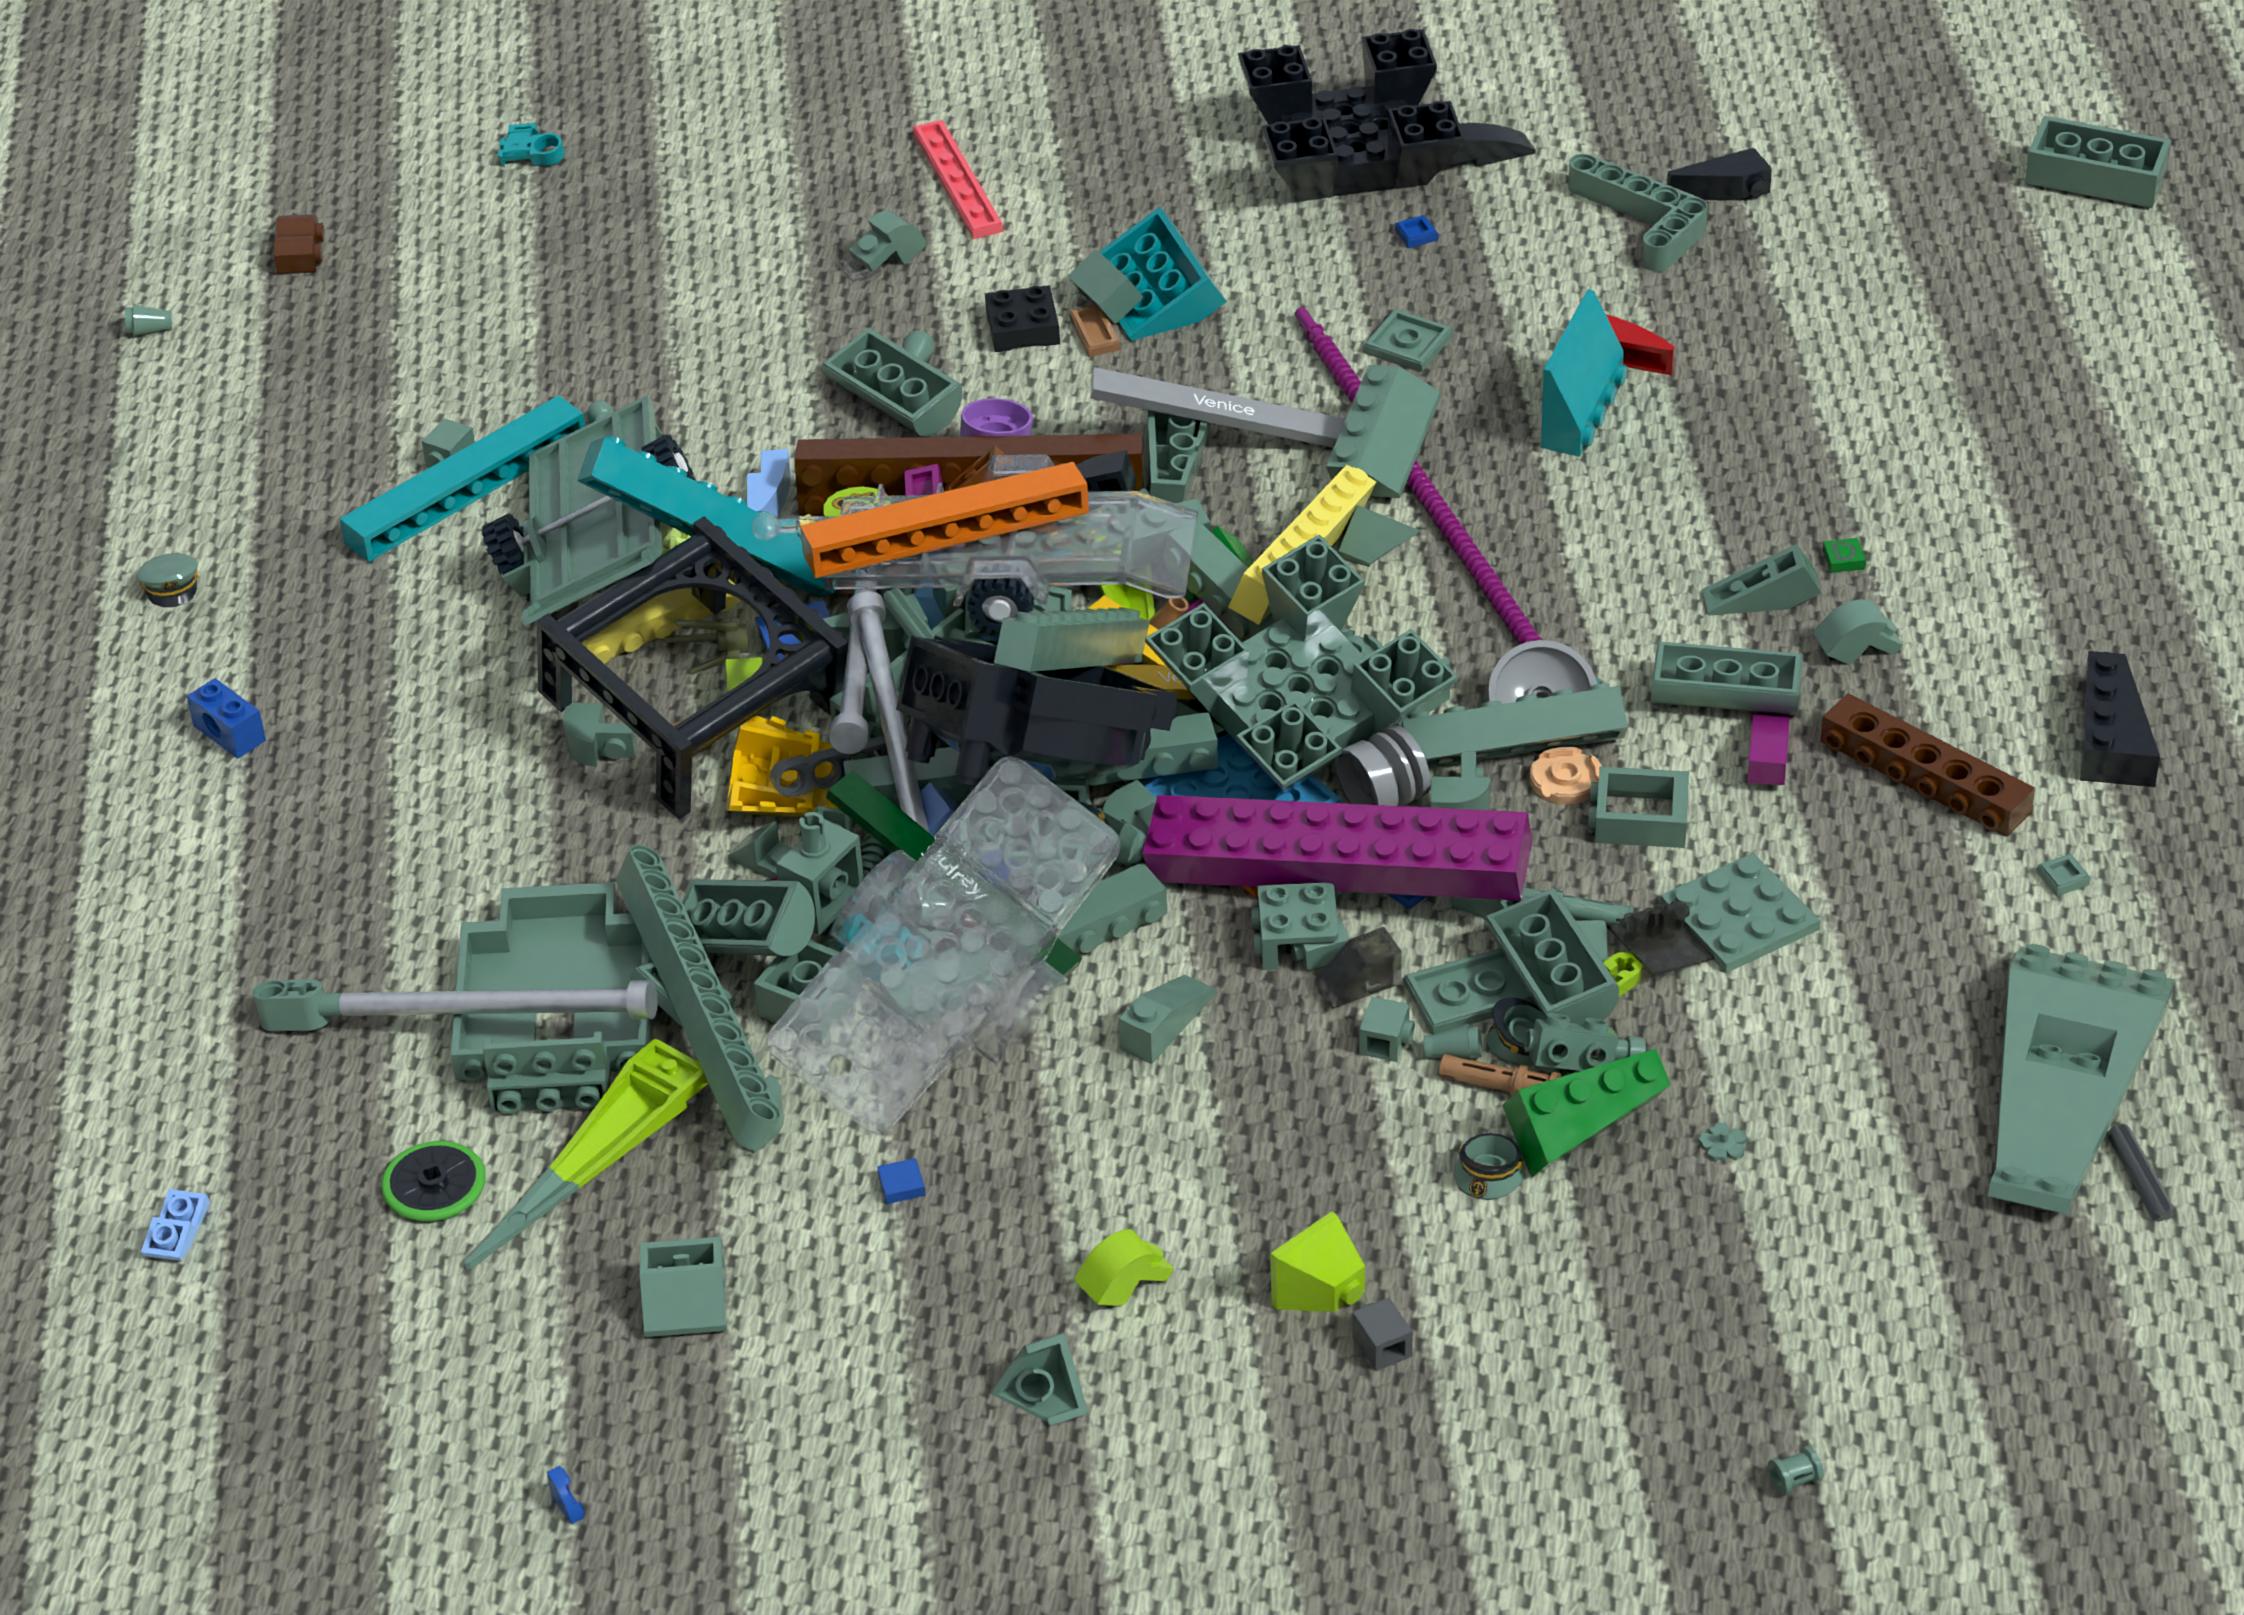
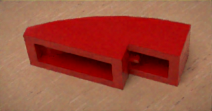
(1643, 348)

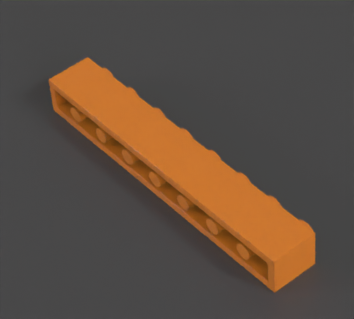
(944, 519)

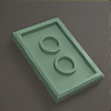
(1464, 989)

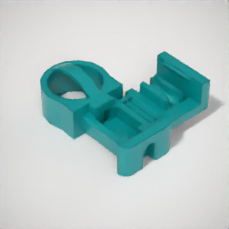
(526, 143)

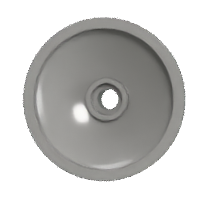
(1539, 670)

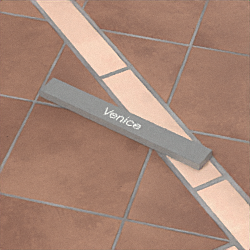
(1215, 407)

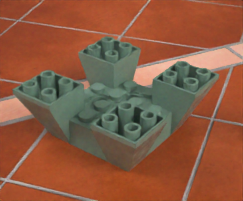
(1300, 684)

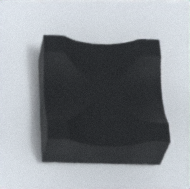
(1022, 317)

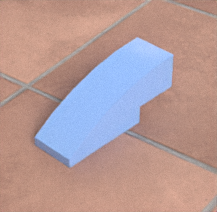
(770, 488)

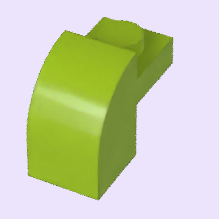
(1119, 1265)

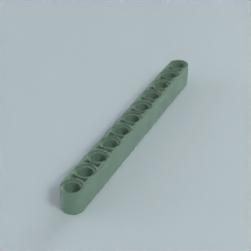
(698, 998)

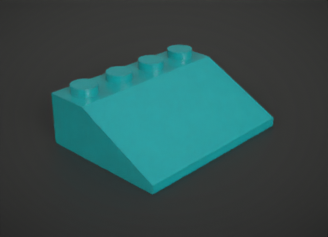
(1166, 274)
(1581, 379)

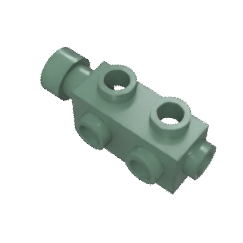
(1578, 1044)

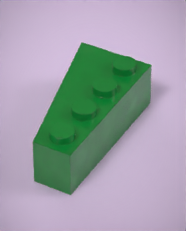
(1575, 1108)

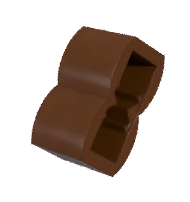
(298, 243)

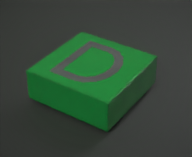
(1844, 555)

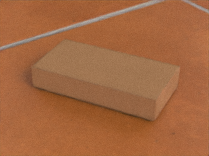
(1094, 330)

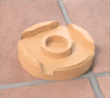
(1566, 784)

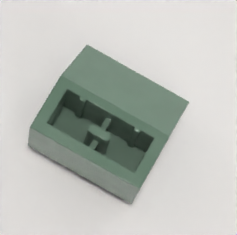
(683, 1286)

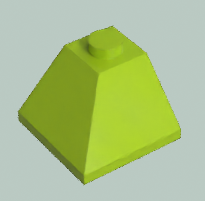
(1317, 1269)

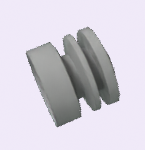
(1384, 769)

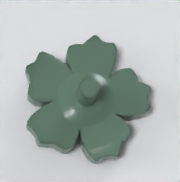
(1723, 1143)

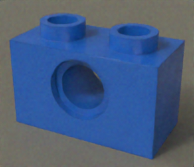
(226, 718)

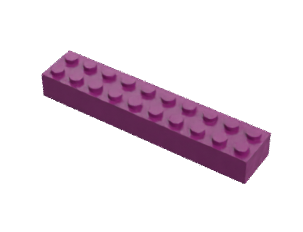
(1339, 844)

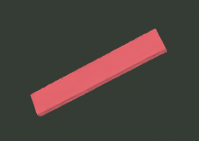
(958, 179)

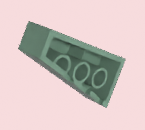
(1172, 454)

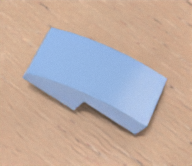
(176, 1226)

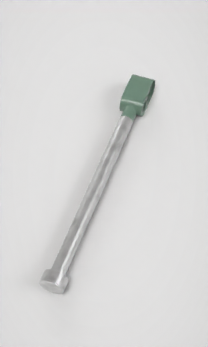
(867, 613)
(849, 728)
(305, 1006)

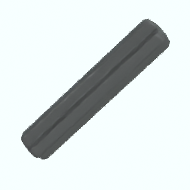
(2141, 1172)

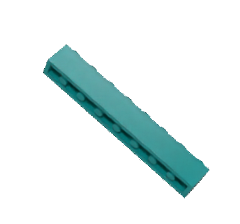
(456, 480)
(680, 501)

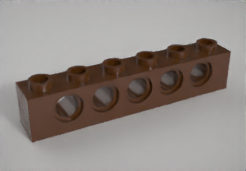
(1927, 765)

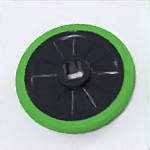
(433, 1181)

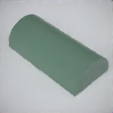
(896, 382)
(1727, 678)
(750, 916)
(1554, 958)

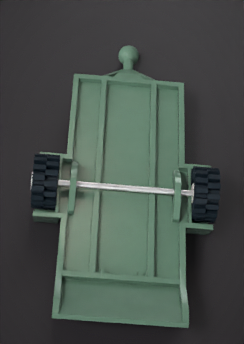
(574, 533)

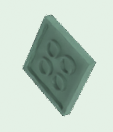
(1743, 912)

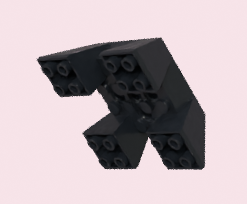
(1355, 135)

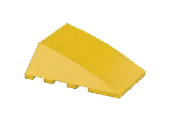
(756, 750)

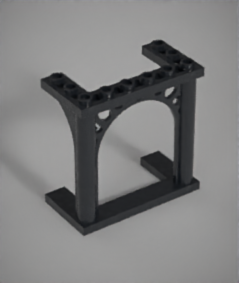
(705, 565)

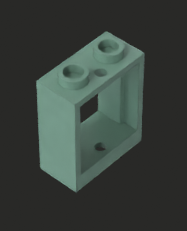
(1640, 828)

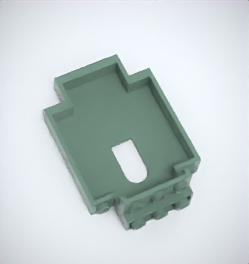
(548, 942)

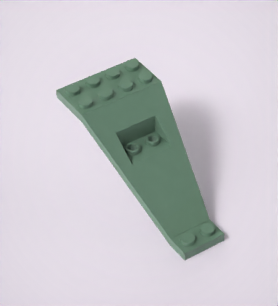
(2065, 1067)

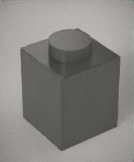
(1382, 1334)

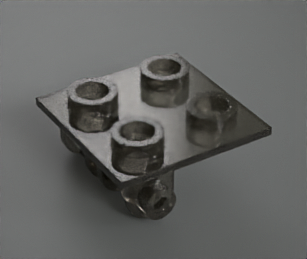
(1661, 938)

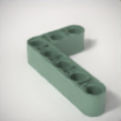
(1676, 215)

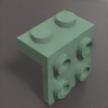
(1292, 917)

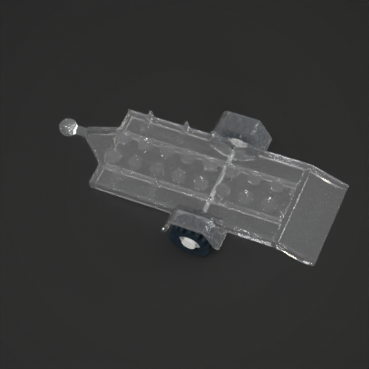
(1120, 541)

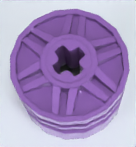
(995, 418)

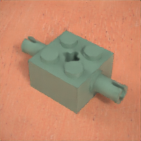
(826, 864)

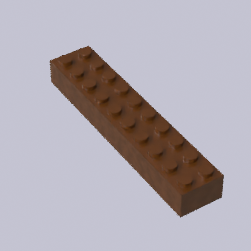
(839, 464)

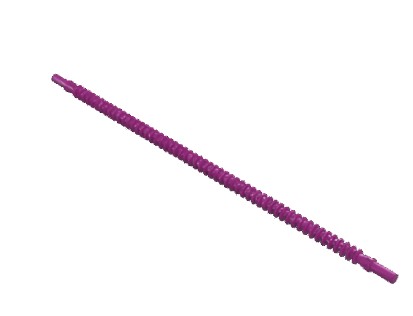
(1429, 496)

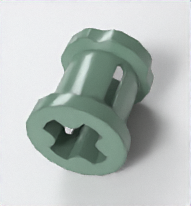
(1795, 1470)

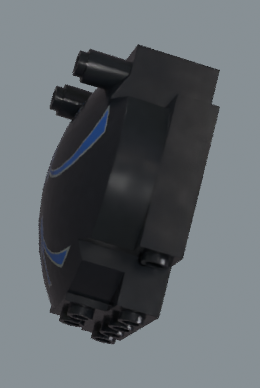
(1054, 720)

